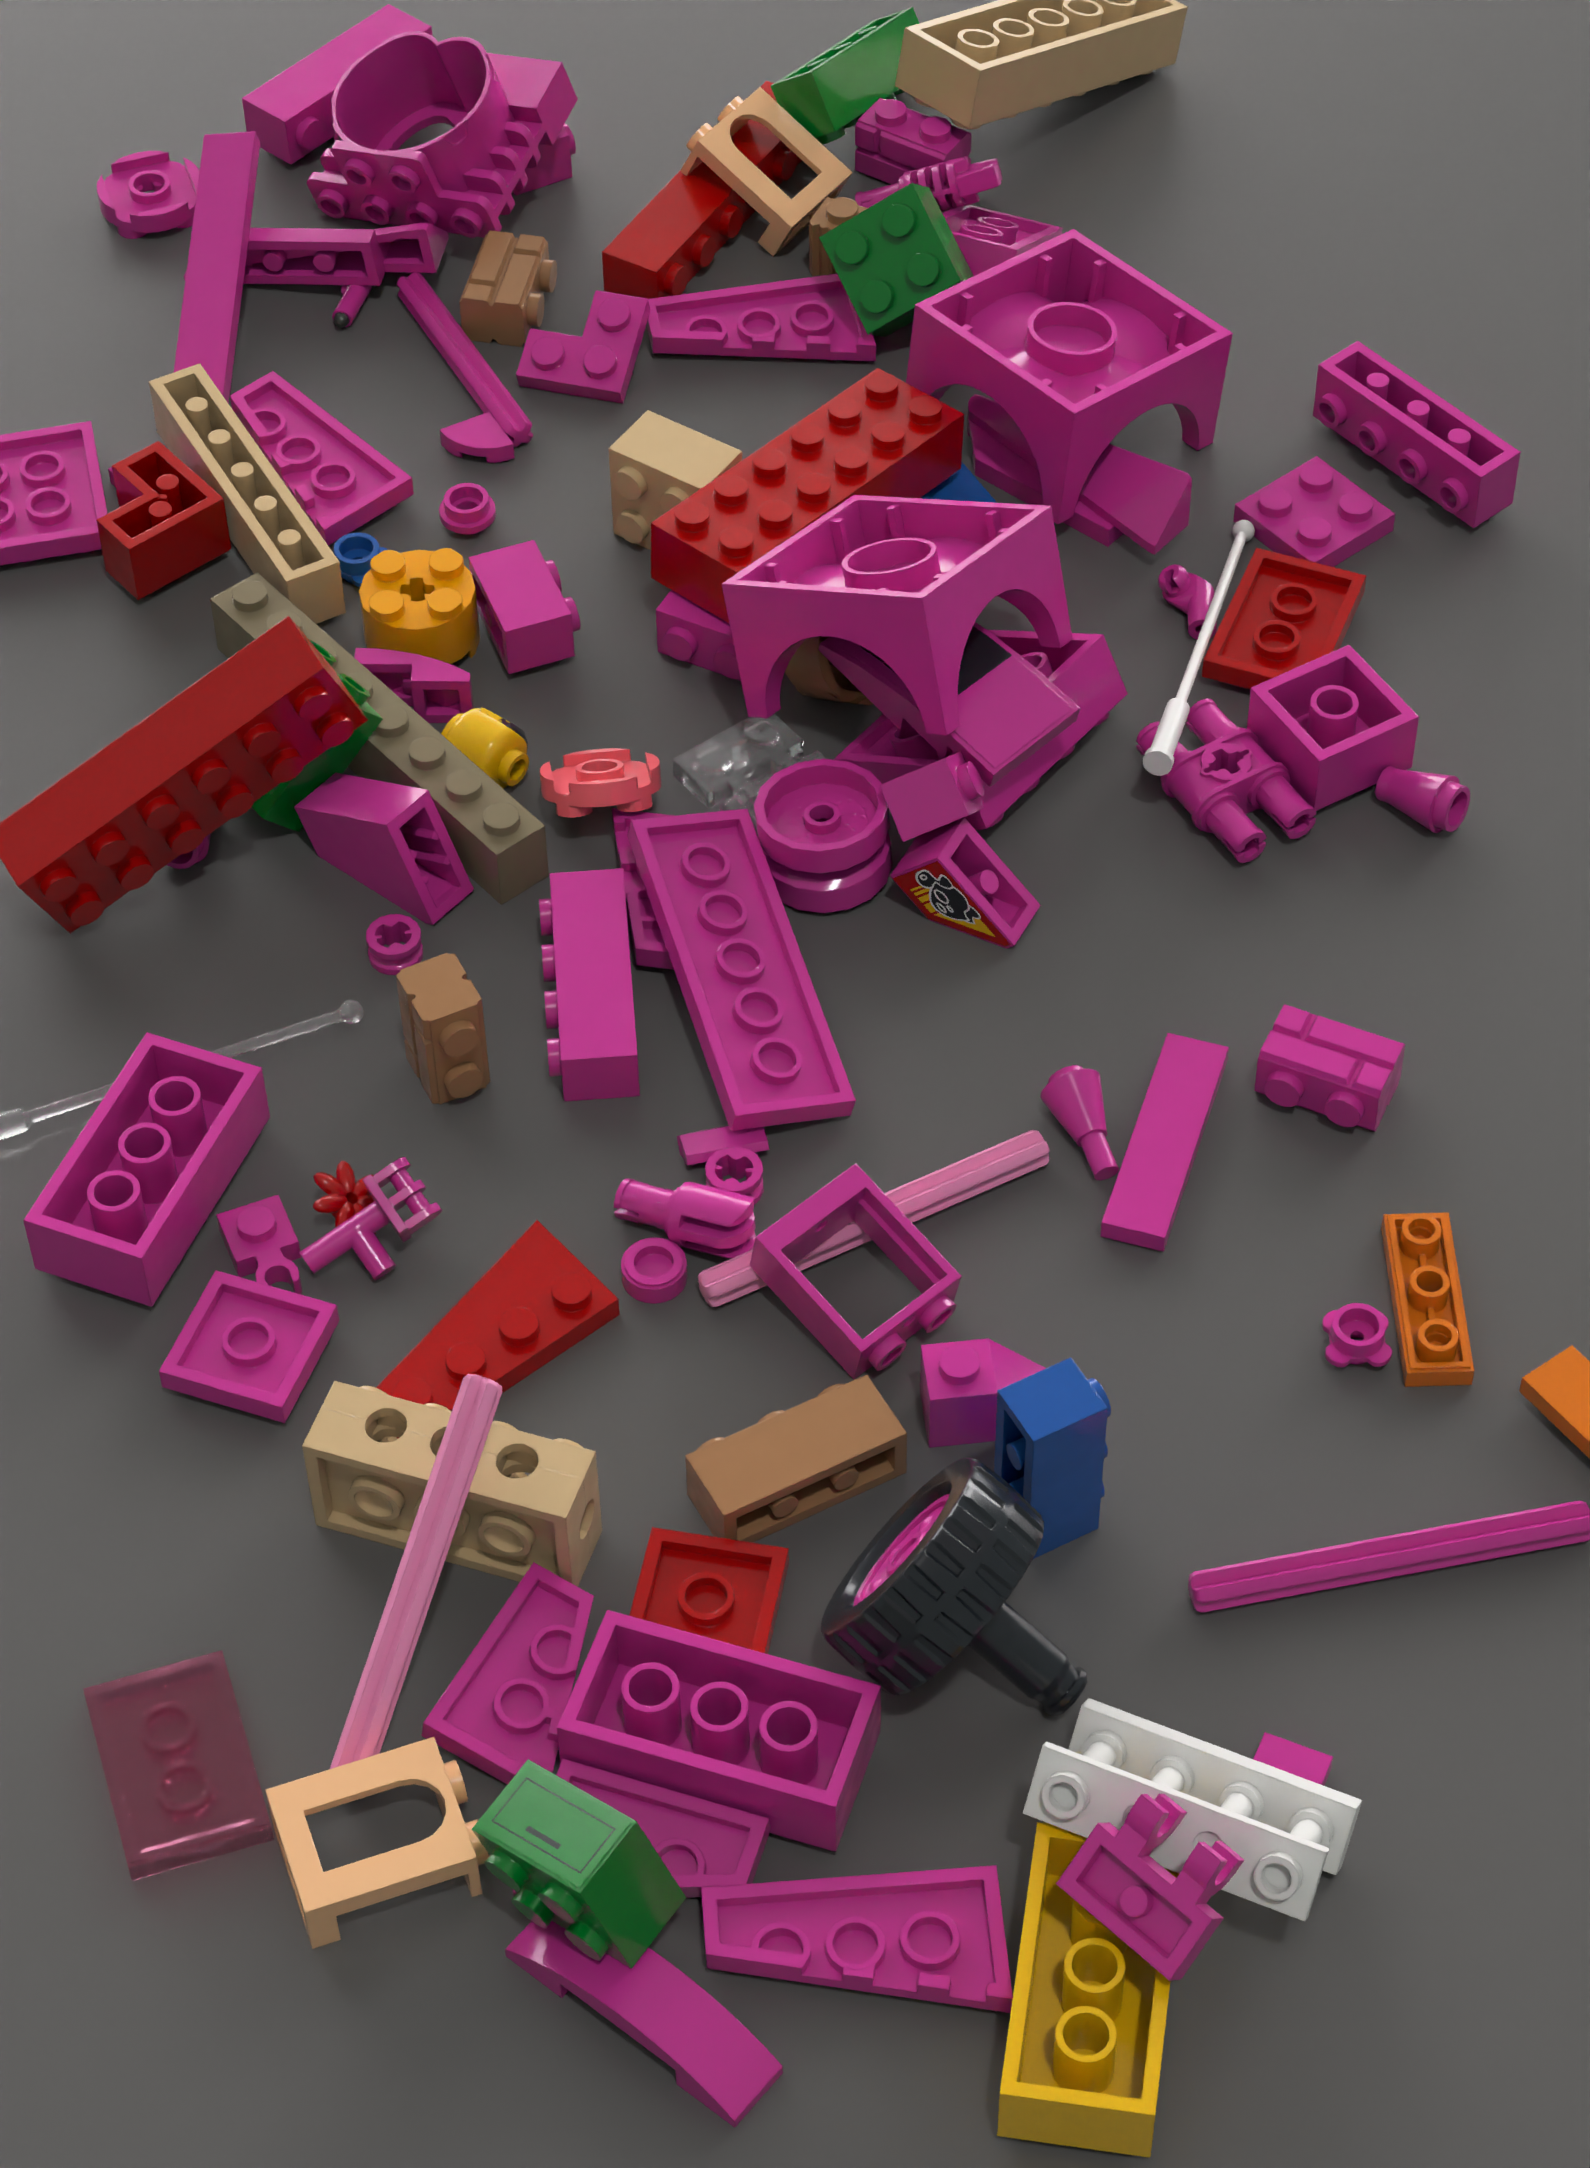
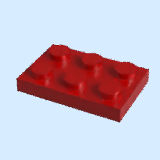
(1282, 618)

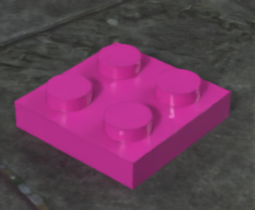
(1315, 515)
(249, 1346)

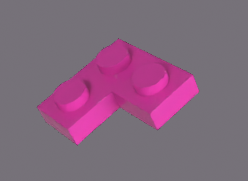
(589, 365)

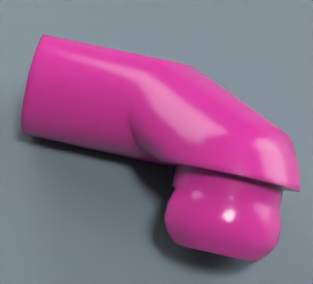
(1188, 594)

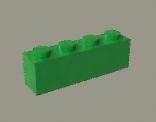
(846, 78)

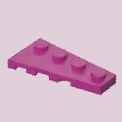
(763, 320)
(320, 460)
(874, 1933)

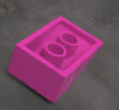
(993, 236)

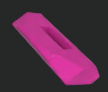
(700, 1145)

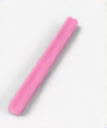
(914, 1199)
(419, 1570)

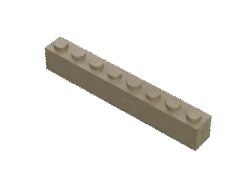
(491, 831)

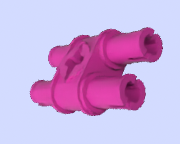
(1230, 780)

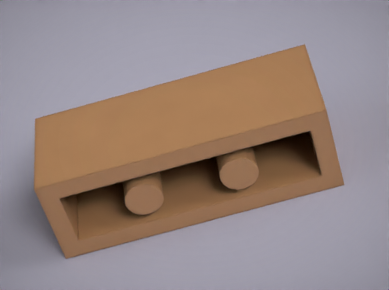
(797, 1462)

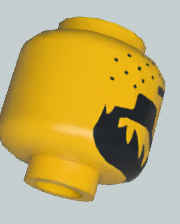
(490, 744)

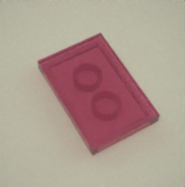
(177, 1765)

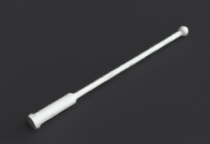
(1159, 757)

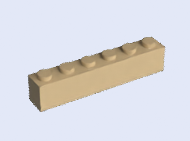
(260, 510)

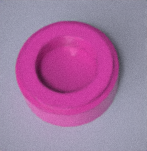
(654, 1270)

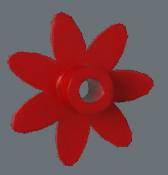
(344, 1195)

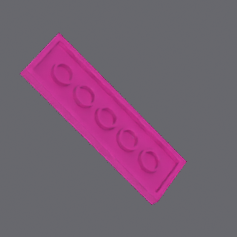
(740, 969)

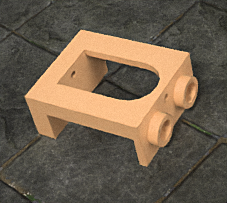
(784, 214)
(438, 1858)

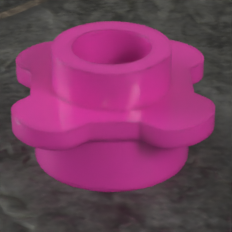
(1361, 1322)

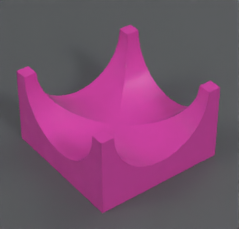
(1071, 354)
(900, 584)

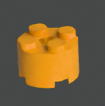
(420, 604)

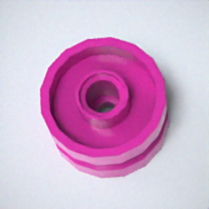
(824, 834)

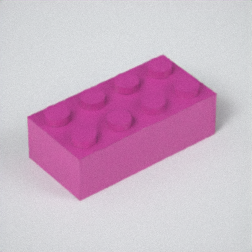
(147, 1169)
(723, 1725)

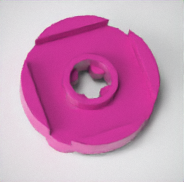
(139, 213)

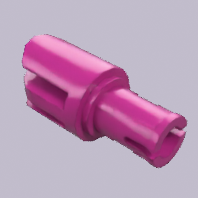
(691, 1215)

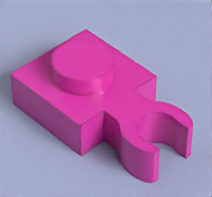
(262, 1242)

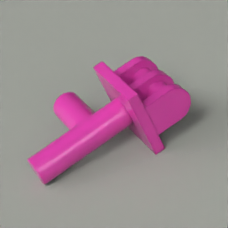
(360, 1228)

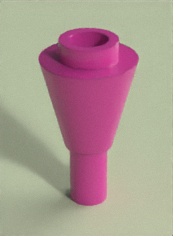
(1078, 1105)

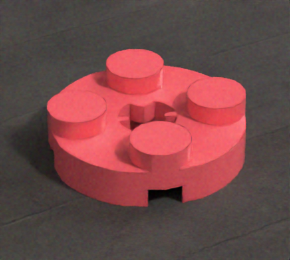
(601, 780)

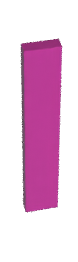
(218, 255)

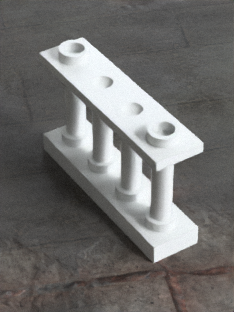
(1268, 1816)

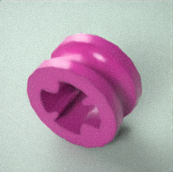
(391, 931)
(737, 1163)

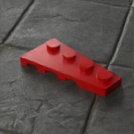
(508, 1323)

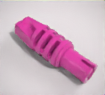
(951, 183)

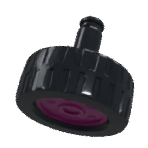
(942, 1584)

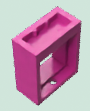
(820, 1217)

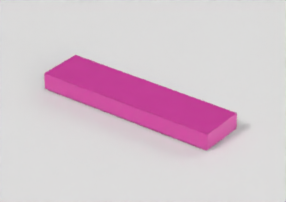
(1164, 1142)

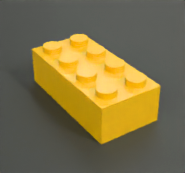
(1080, 2022)

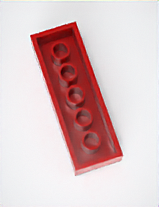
(864, 441)
(177, 776)

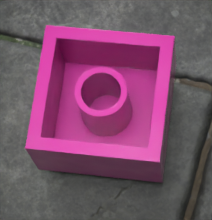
(1333, 726)

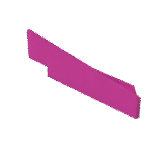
(341, 255)
(1119, 494)

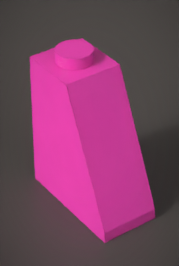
(387, 841)

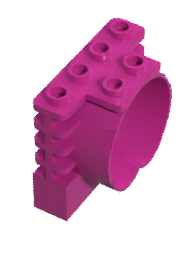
(461, 178)

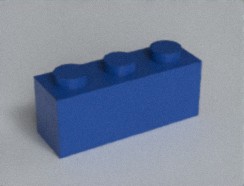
(1055, 1448)

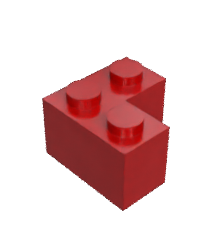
(163, 522)

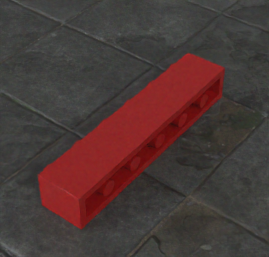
(690, 220)

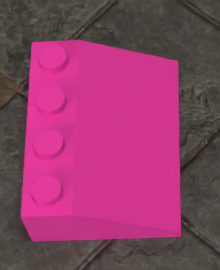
(1079, 669)

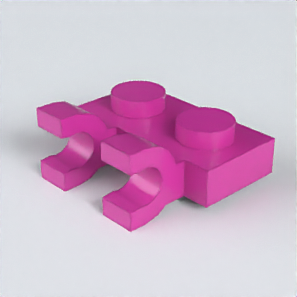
(1138, 1898)

